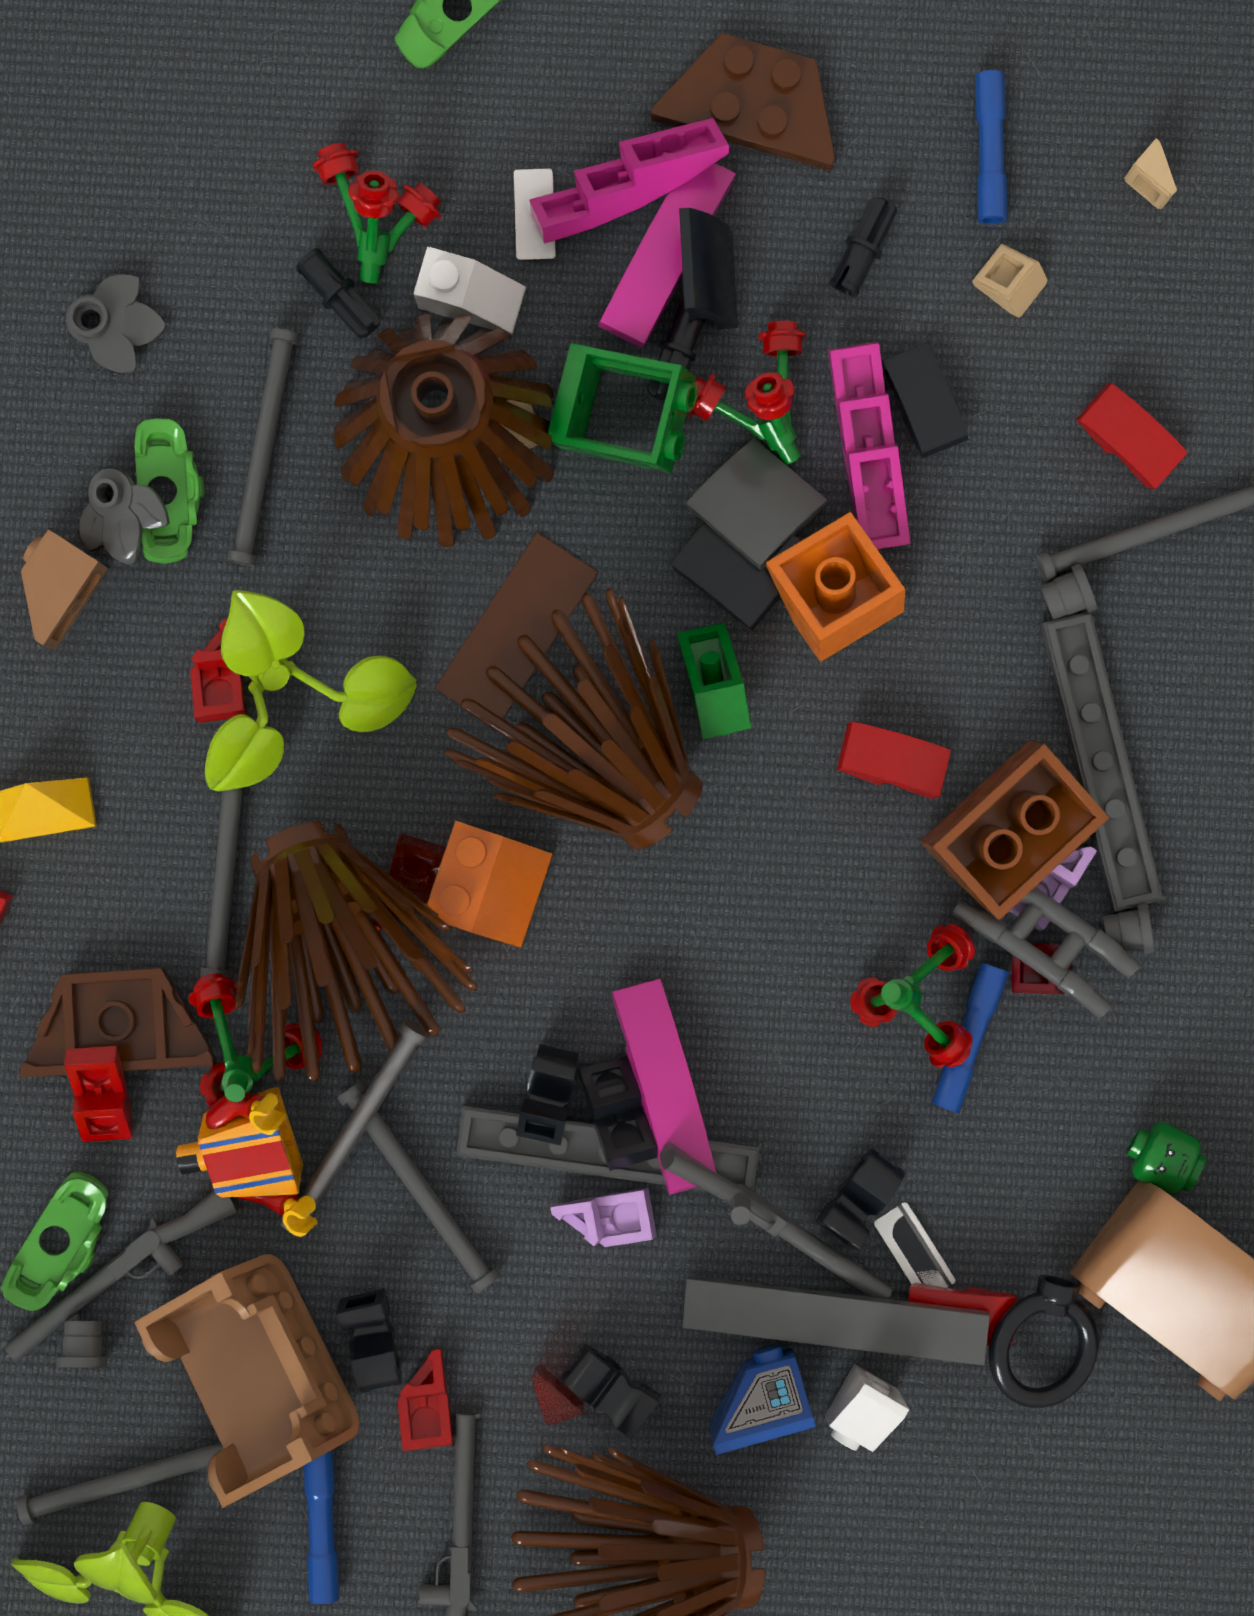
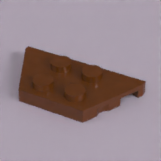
(756, 98)
(122, 1009)

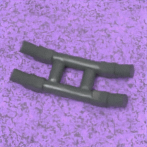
(1055, 967)

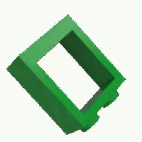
(577, 397)

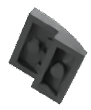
(756, 503)

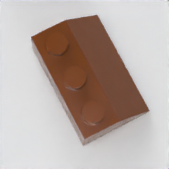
(1014, 828)

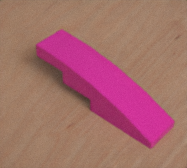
(645, 172)
(657, 264)
(869, 444)
(662, 1075)

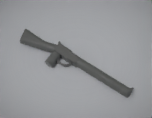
(749, 1205)
(154, 1242)
(458, 1593)

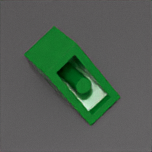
(714, 680)

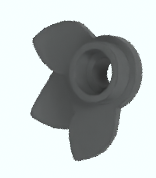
(121, 326)
(121, 520)

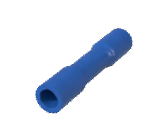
(990, 118)
(980, 1008)
(322, 1556)

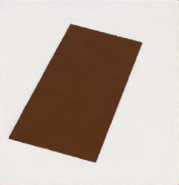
(538, 584)

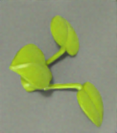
(256, 645)
(117, 1567)

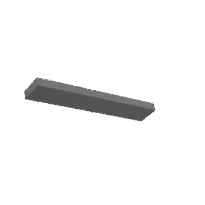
(1101, 760)
(493, 1137)
(836, 1319)

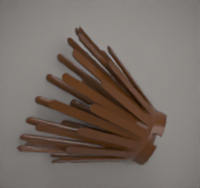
(447, 441)
(636, 770)
(315, 905)
(696, 1559)

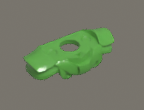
(430, 33)
(164, 454)
(39, 1274)

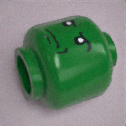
(1166, 1157)

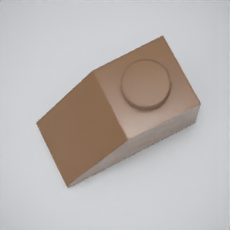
(57, 585)

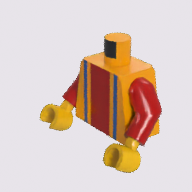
(252, 1156)

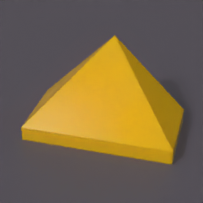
(46, 809)

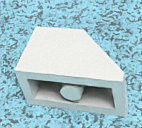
(464, 286)
(865, 1410)

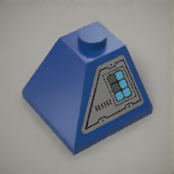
(762, 1402)

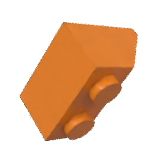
(836, 586)
(488, 884)

